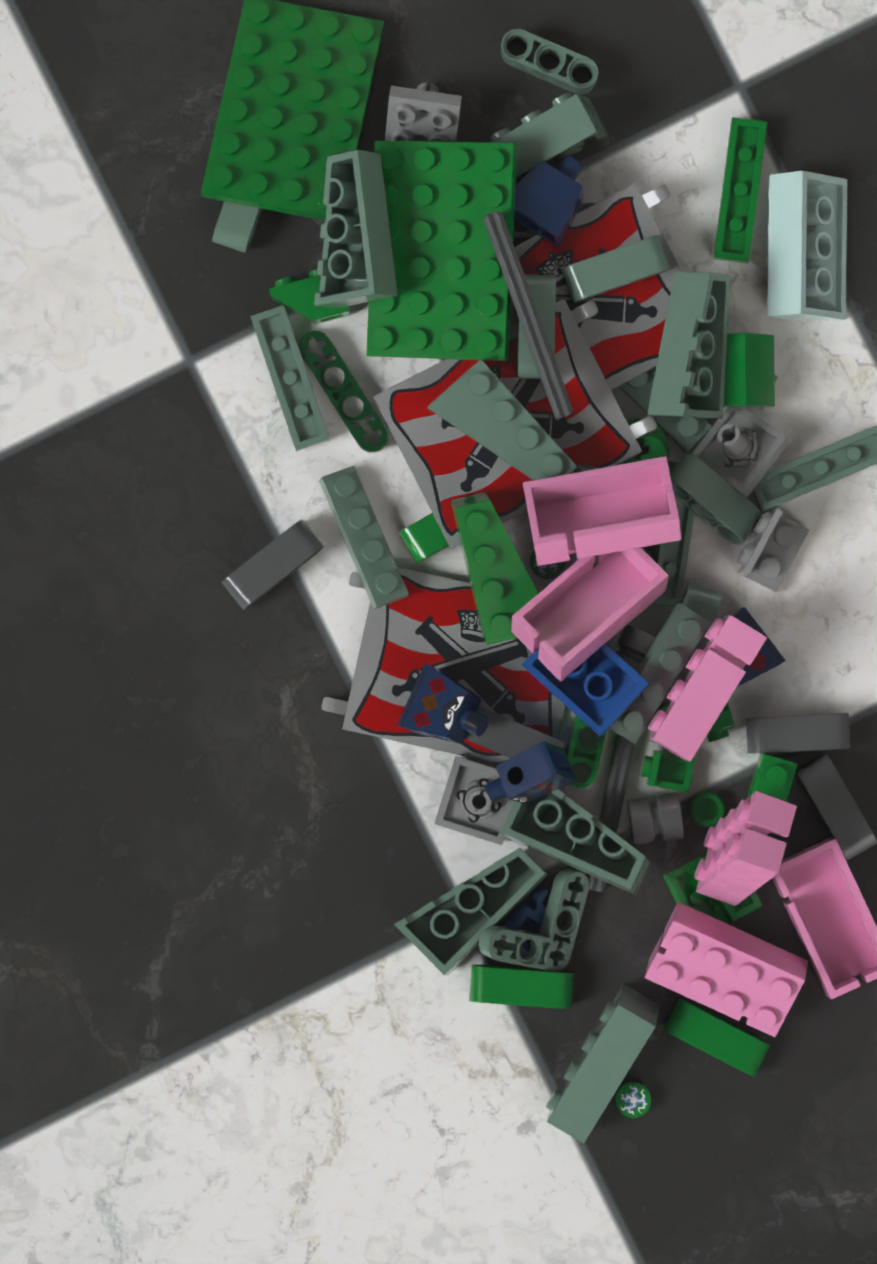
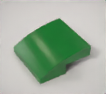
(683, 889)

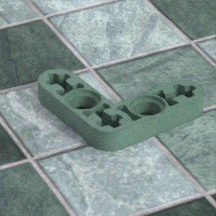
(544, 943)

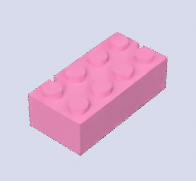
(602, 510)
(588, 607)
(707, 686)
(740, 851)
(829, 916)
(726, 969)

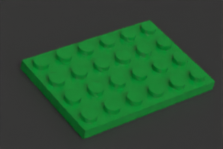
(289, 103)
(444, 262)

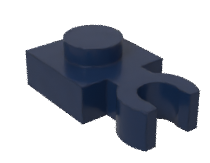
(529, 917)

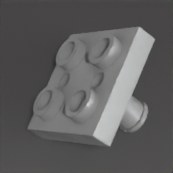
(422, 113)
(731, 441)
(455, 812)

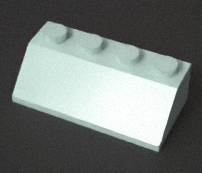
(807, 246)

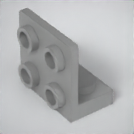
(773, 549)

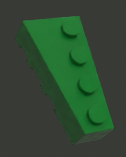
(493, 567)

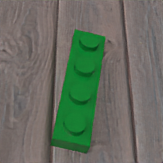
(740, 190)

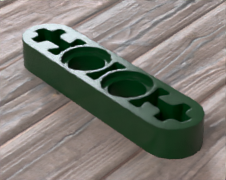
(341, 393)

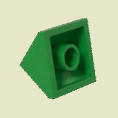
(749, 370)

